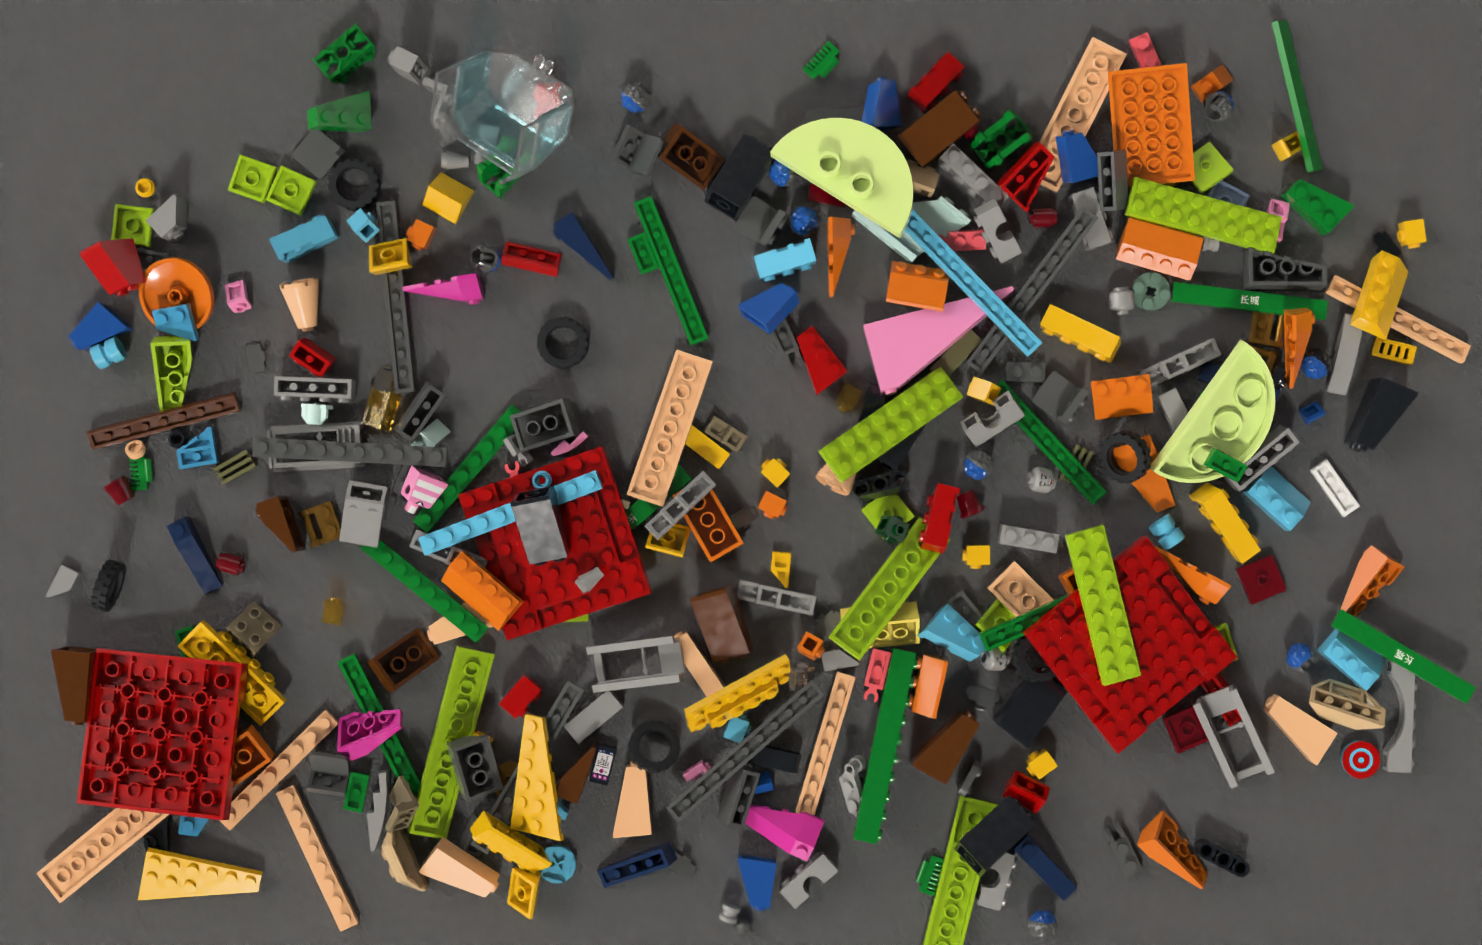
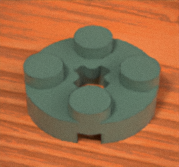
(1161, 293)

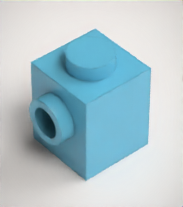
(363, 224)
(737, 728)

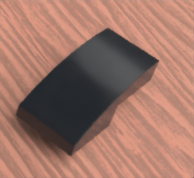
(1278, 377)
(872, 400)

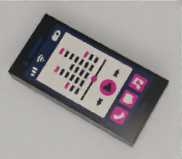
(603, 764)

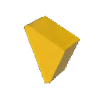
(1287, 146)

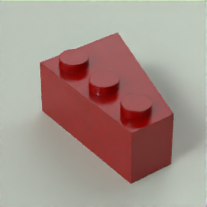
(936, 82)
(1025, 176)
(819, 360)
(938, 518)

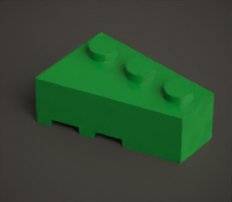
(342, 115)
(1317, 206)

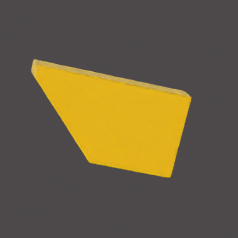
(781, 566)

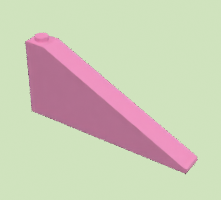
(912, 341)

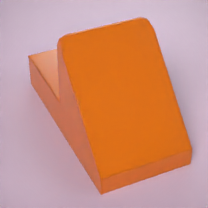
(1212, 83)

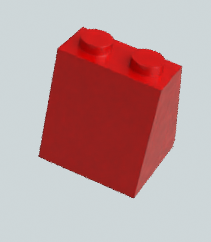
(115, 265)

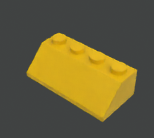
(1380, 295)
(510, 843)

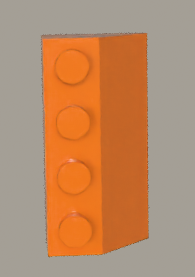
(1159, 248)
(481, 590)

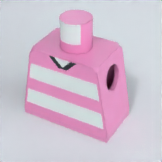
(421, 489)

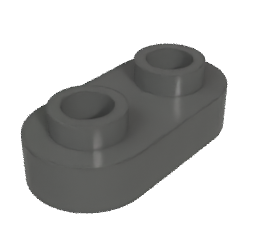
(965, 785)

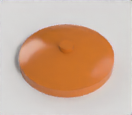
(175, 283)

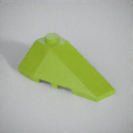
(172, 366)

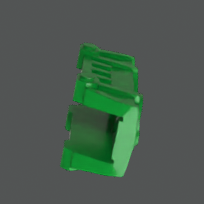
(351, 61)
(996, 130)
(486, 171)

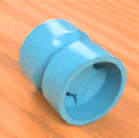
(109, 351)
(1167, 532)

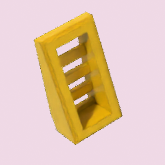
(1411, 350)

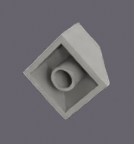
(170, 219)

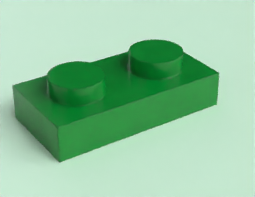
(643, 253)
(1225, 464)
(356, 791)

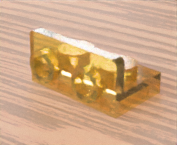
(381, 409)

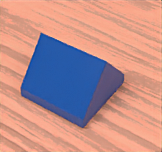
(1311, 413)
(764, 783)

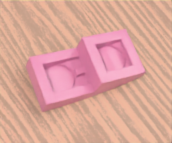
(1281, 209)
(565, 447)

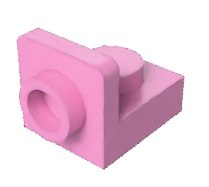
(237, 296)
(694, 771)

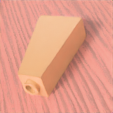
(444, 630)
(699, 665)
(1304, 731)
(634, 805)
(459, 869)

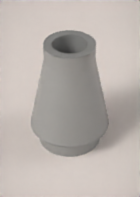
(453, 160)
(589, 579)

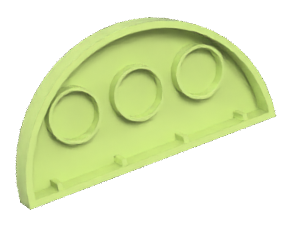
(854, 166)
(1228, 415)

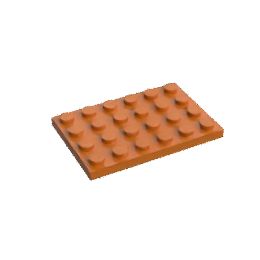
(1153, 122)

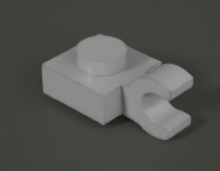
(512, 444)

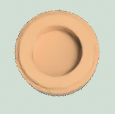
(135, 449)

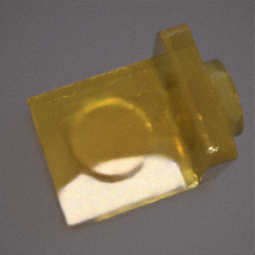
(848, 398)
(333, 611)

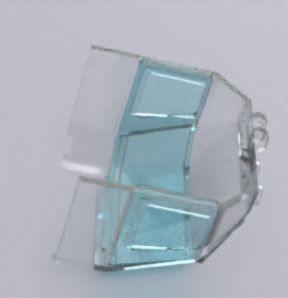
(503, 109)

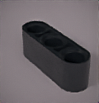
(872, 482)
(777, 759)
(1230, 861)

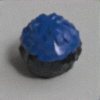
(1316, 363)

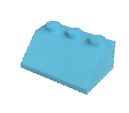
(1277, 498)
(1352, 659)

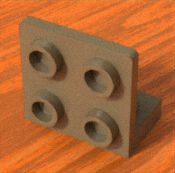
(253, 629)
(404, 806)

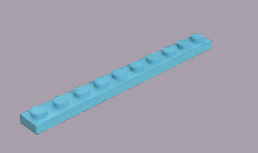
(972, 285)
(503, 515)

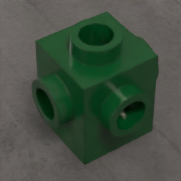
(892, 529)

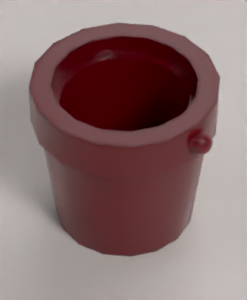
(120, 490)
(969, 504)

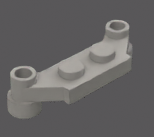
(851, 783)

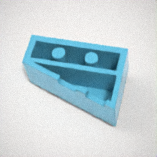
(304, 239)
(785, 260)
(953, 633)

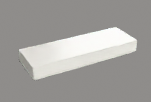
(1334, 488)

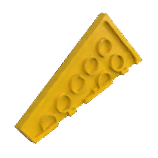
(535, 787)
(181, 875)

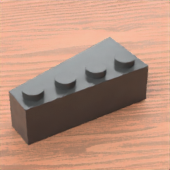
(1276, 272)

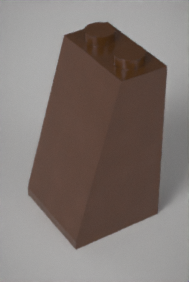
(940, 127)
(722, 623)
(74, 679)
(946, 746)

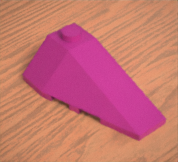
(460, 288)
(366, 731)
(788, 830)

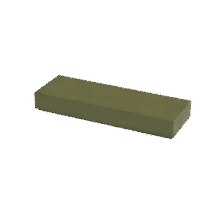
(957, 353)

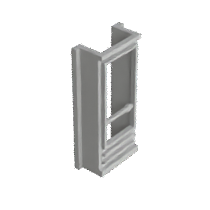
(345, 433)
(670, 659)
(1217, 704)

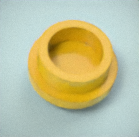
(145, 187)

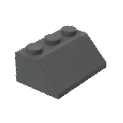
(474, 766)

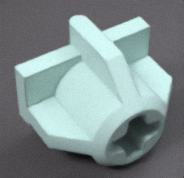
(315, 413)

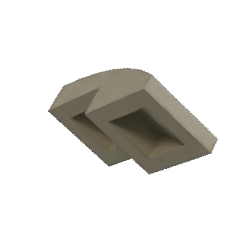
(725, 433)

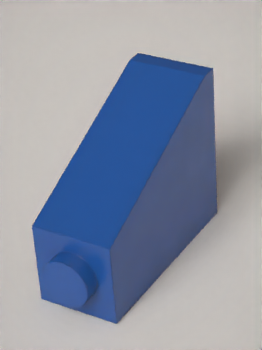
(882, 105)
(1076, 157)
(770, 307)
(97, 327)
(758, 879)

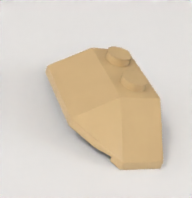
(1346, 705)
(402, 860)

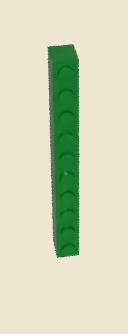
(884, 746)

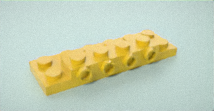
(260, 696)
(739, 696)

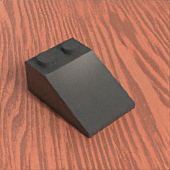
(545, 424)

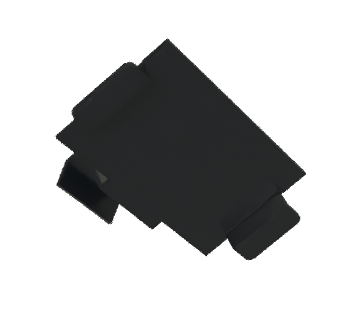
(1386, 244)

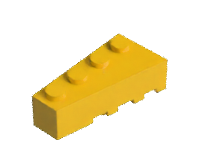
(1080, 333)
(1226, 521)

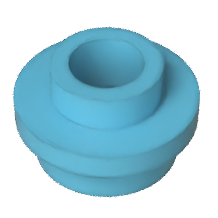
(536, 479)

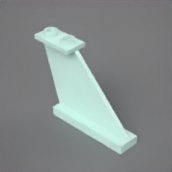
(938, 214)

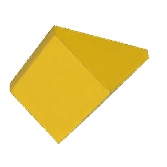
(447, 197)
(389, 256)
(672, 542)
(524, 891)

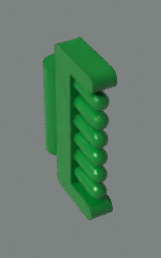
(826, 65)
(145, 473)
(925, 874)

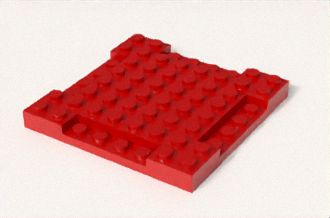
(596, 536)
(1170, 638)
(161, 734)

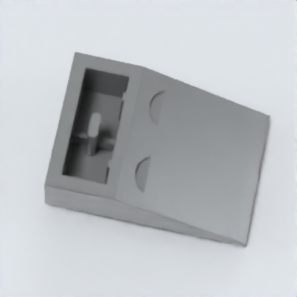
(363, 513)

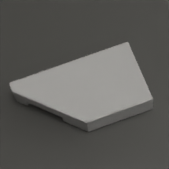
(63, 581)
(836, 660)

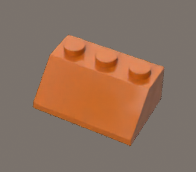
(917, 286)
(1122, 396)
(928, 685)

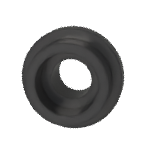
(172, 438)

